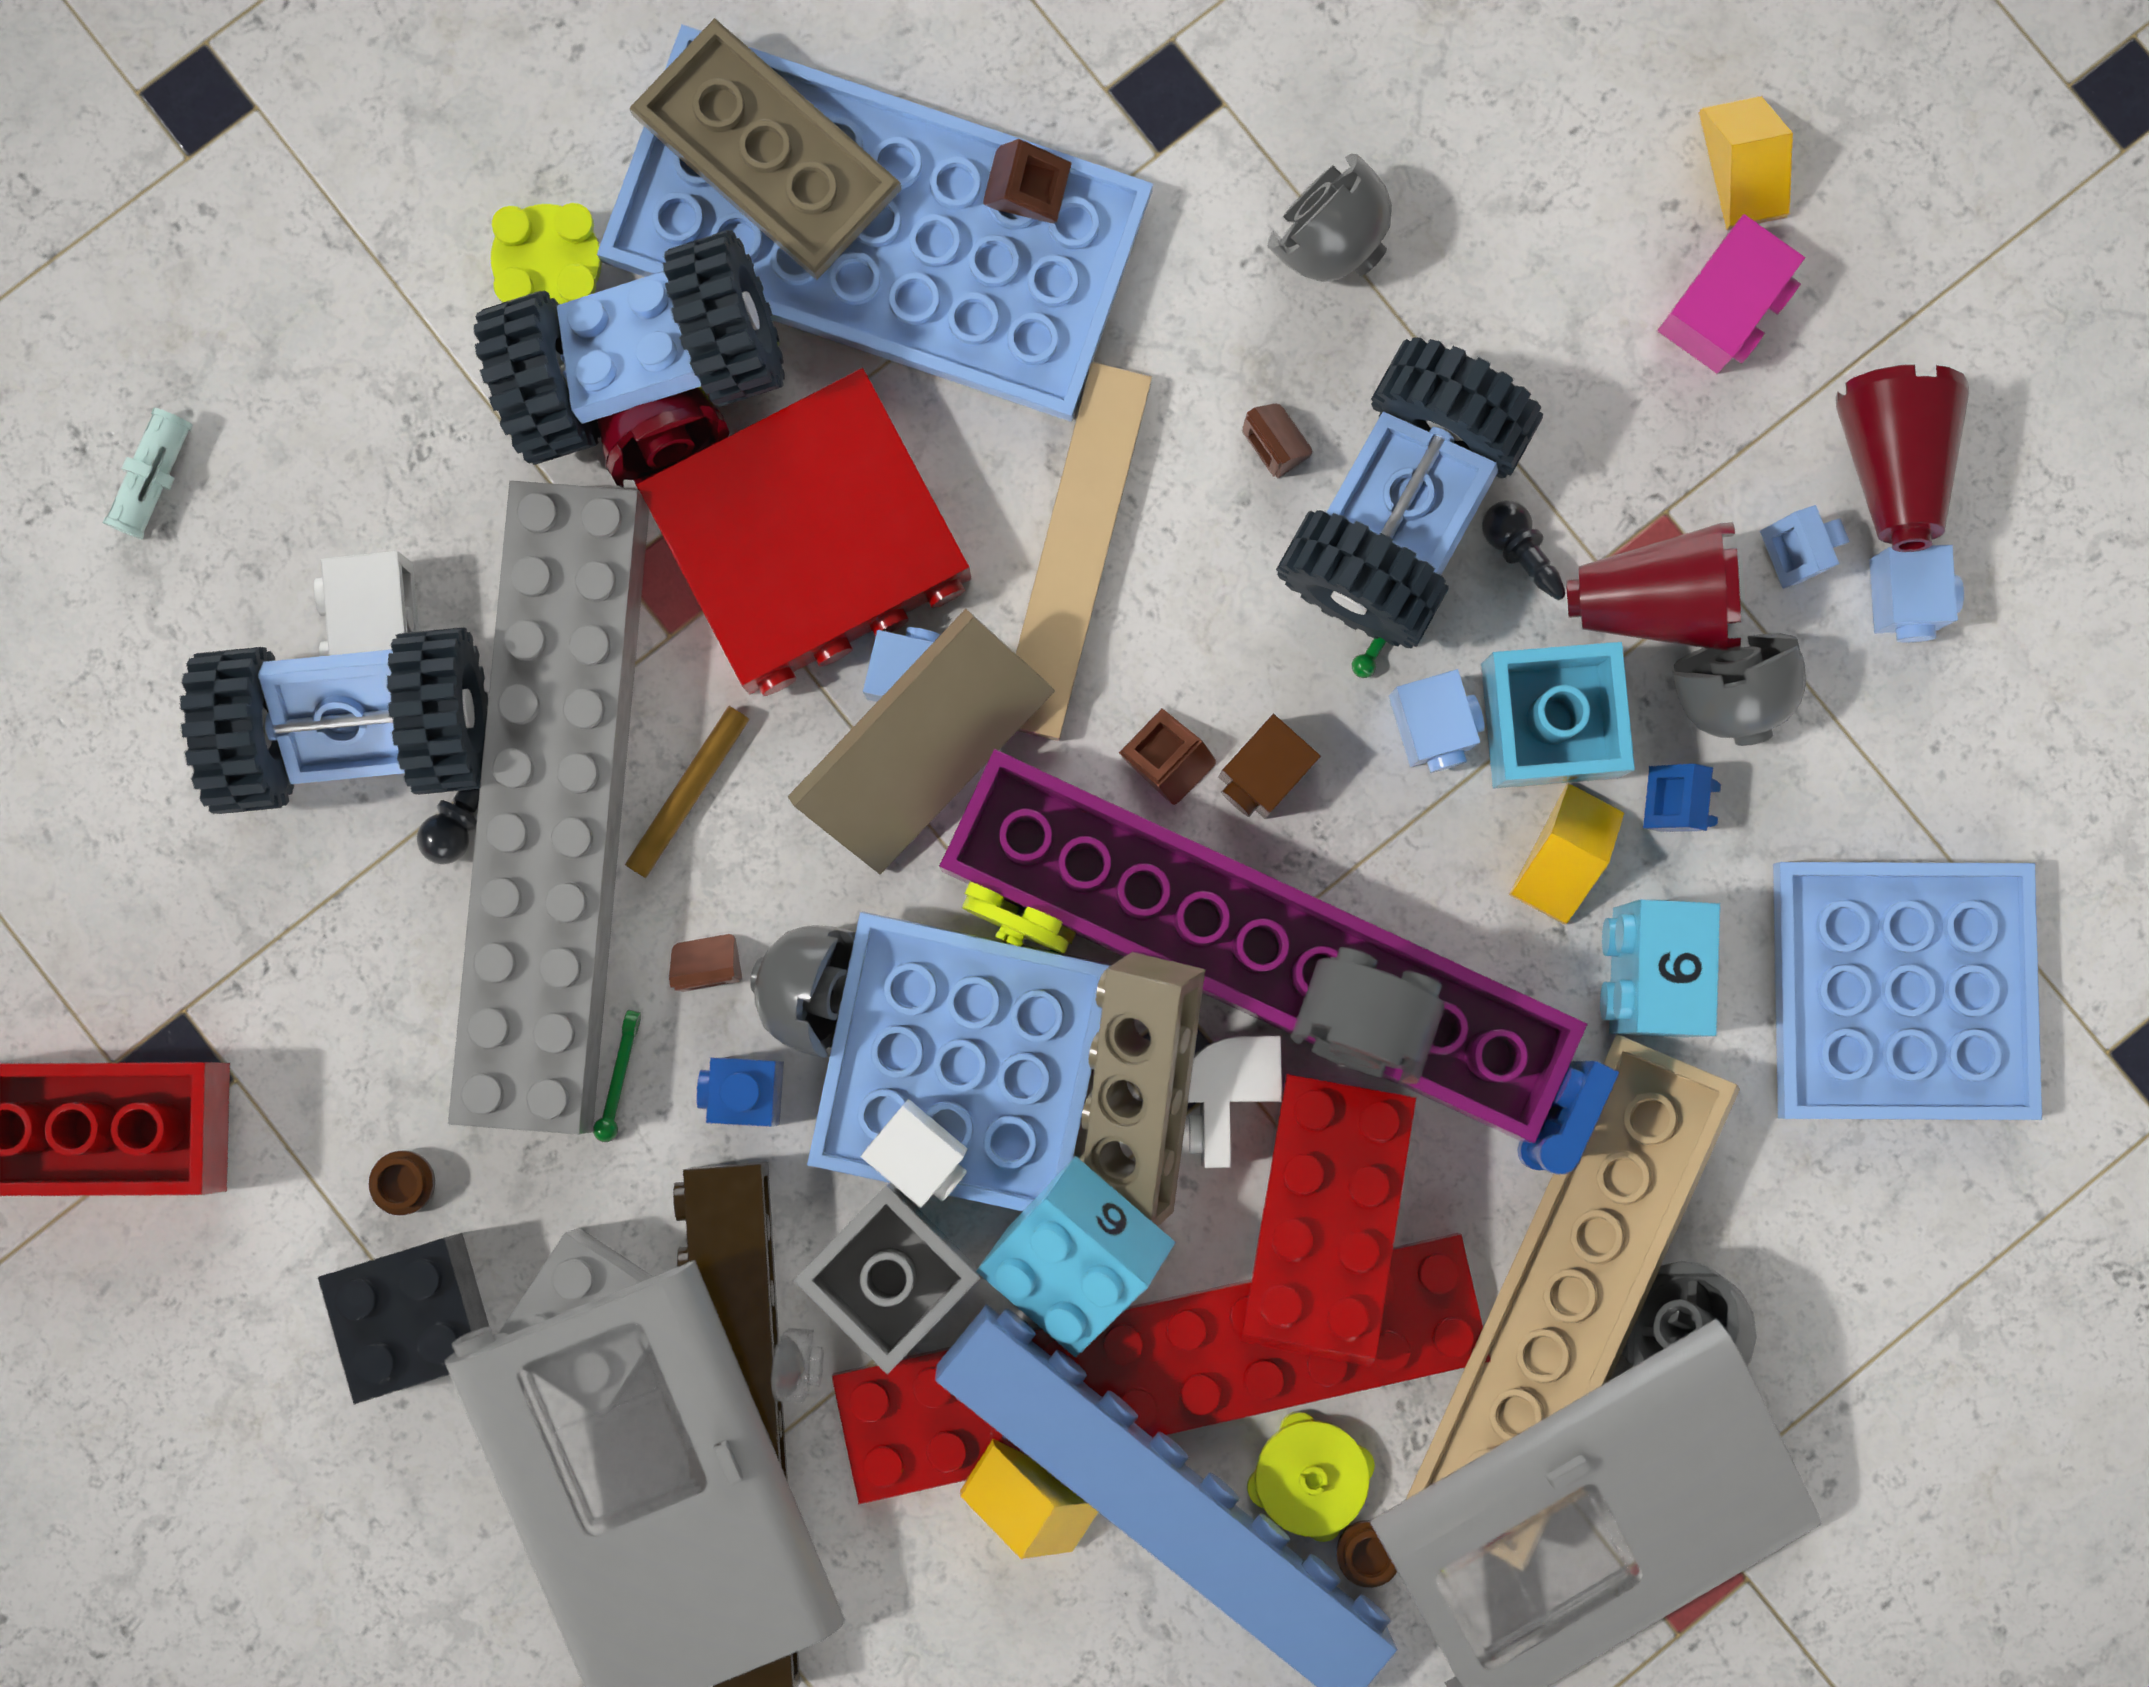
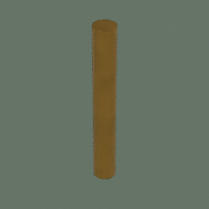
(687, 791)

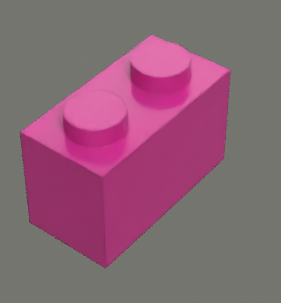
(1732, 294)

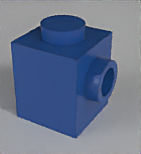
(741, 1092)

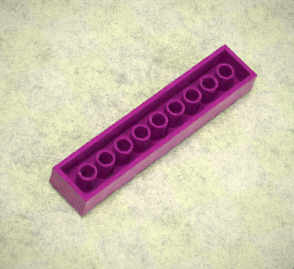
(1255, 936)

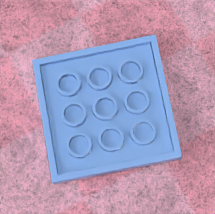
(1907, 991)
(976, 1039)

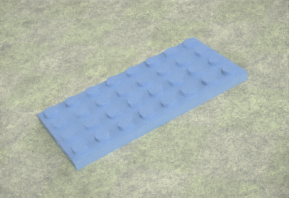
(937, 272)

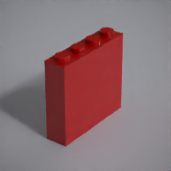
(806, 533)

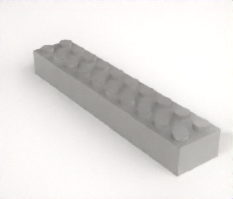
(549, 809)

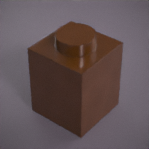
(1267, 768)

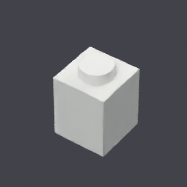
(917, 1155)

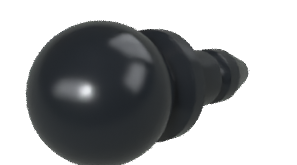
(1510, 529)
(445, 835)

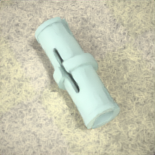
(148, 473)

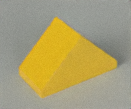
(1749, 159)
(1568, 854)
(1026, 1503)

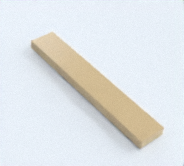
(1080, 536)

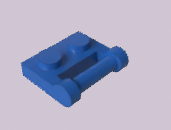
(1570, 1118)

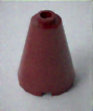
(659, 434)
(1905, 448)
(1664, 591)

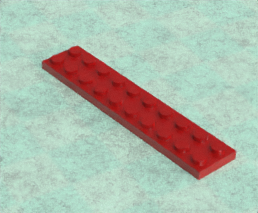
(1172, 1364)

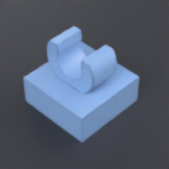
(1803, 545)

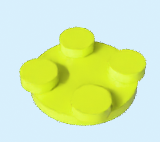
(545, 251)
(1013, 929)
(1311, 1477)

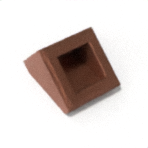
(1027, 181)
(1275, 438)
(1168, 756)
(704, 963)

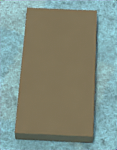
(765, 148)
(921, 742)

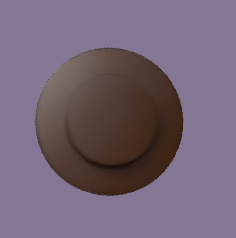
(401, 1182)
(1364, 1556)

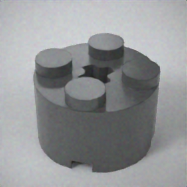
(1370, 1016)

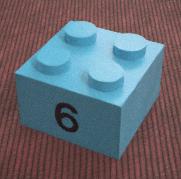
(1557, 715)
(1662, 969)
(1076, 1257)

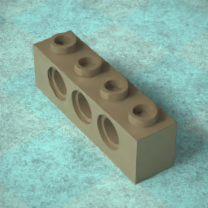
(1169, 1003)

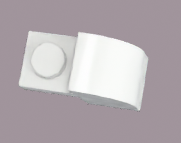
(1226, 1073)

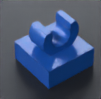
(1679, 798)

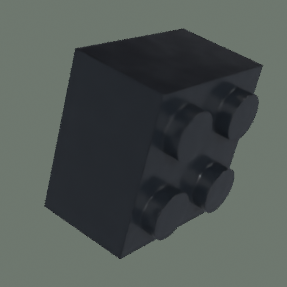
(402, 1315)

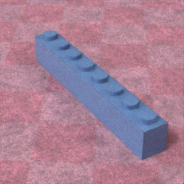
(1164, 1503)

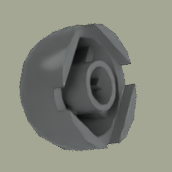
(1336, 224)
(1742, 690)
(802, 986)
(1683, 1301)

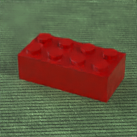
(113, 1129)
(1329, 1220)

